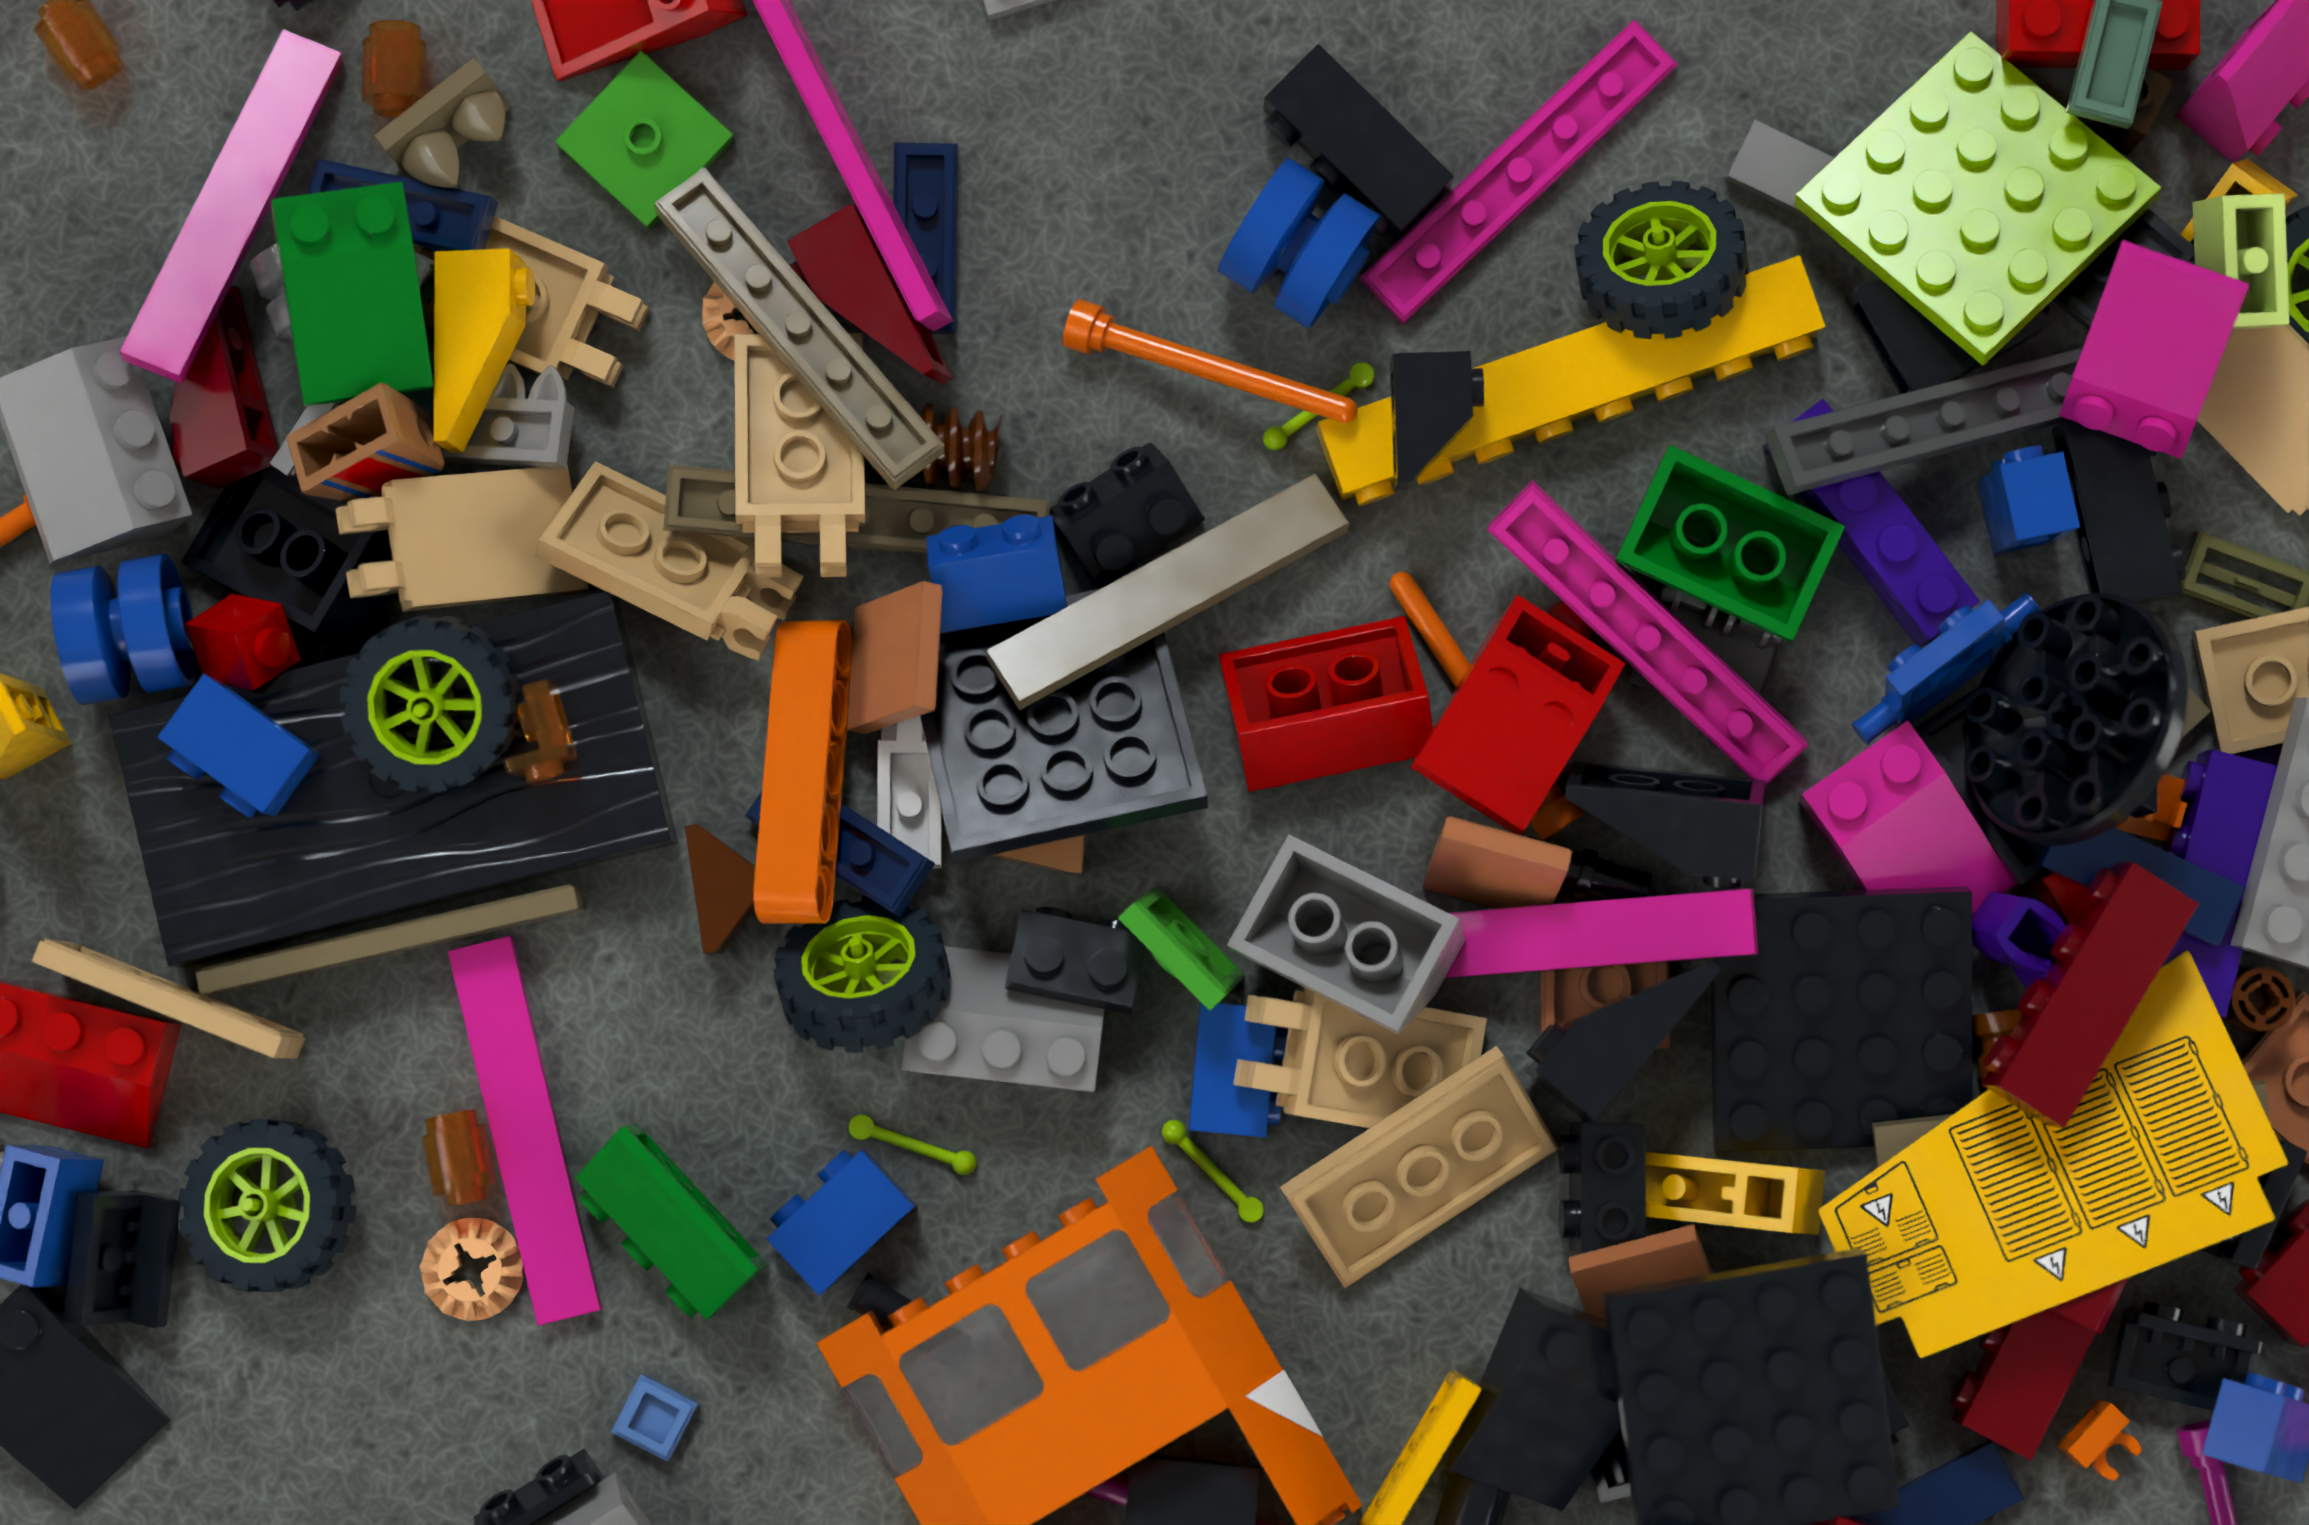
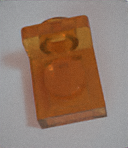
(546, 722)

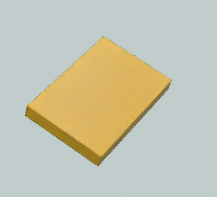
(1422, 1451)

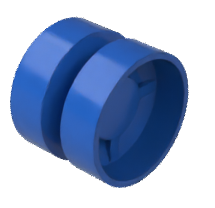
(1315, 253)
(109, 631)

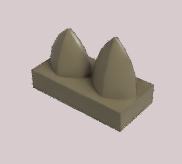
(430, 131)

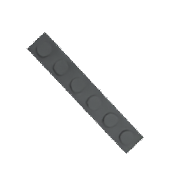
(1921, 423)

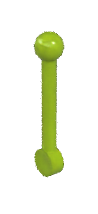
(1276, 437)
(863, 1127)
(1249, 1208)

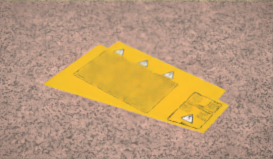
(2023, 1215)

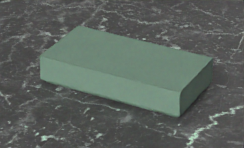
(2114, 60)

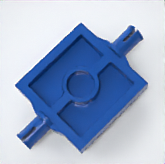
(1929, 675)

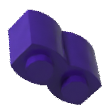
(2017, 934)

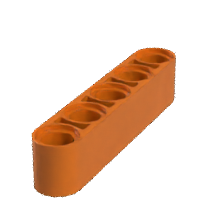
(803, 773)

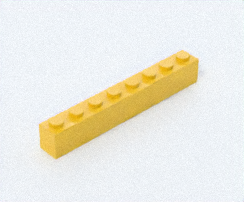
(1585, 376)

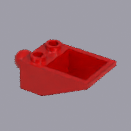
(605, 32)
(1519, 712)

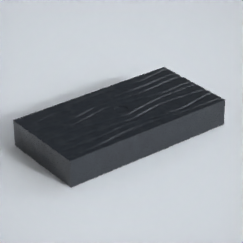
(362, 845)

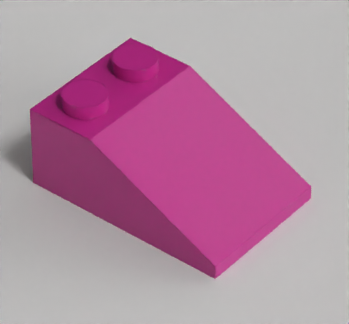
(2254, 83)
(2153, 349)
(1903, 822)

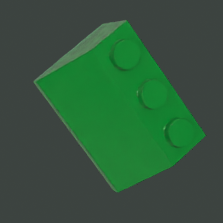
(1729, 543)
(668, 1222)

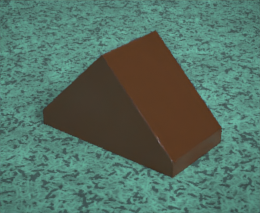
(721, 888)

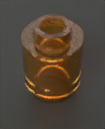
(79, 42)
(393, 67)
(458, 1157)

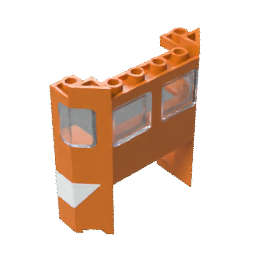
(1078, 1368)

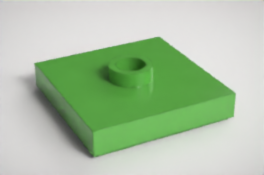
(643, 138)
(1182, 947)

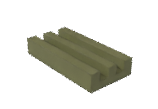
(2195, 565)

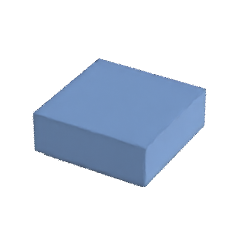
(655, 1417)

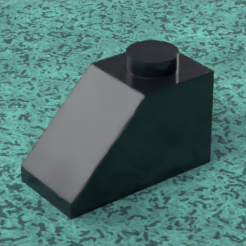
(1429, 407)

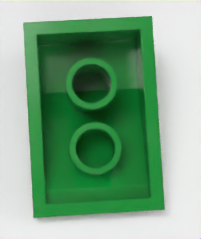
(351, 292)

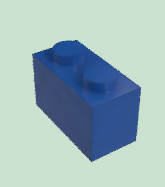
(2027, 500)
(997, 572)
(238, 747)
(1215, 1101)
(39, 1211)
(839, 1220)
(2261, 1427)

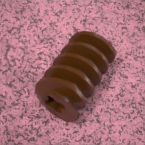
(965, 448)

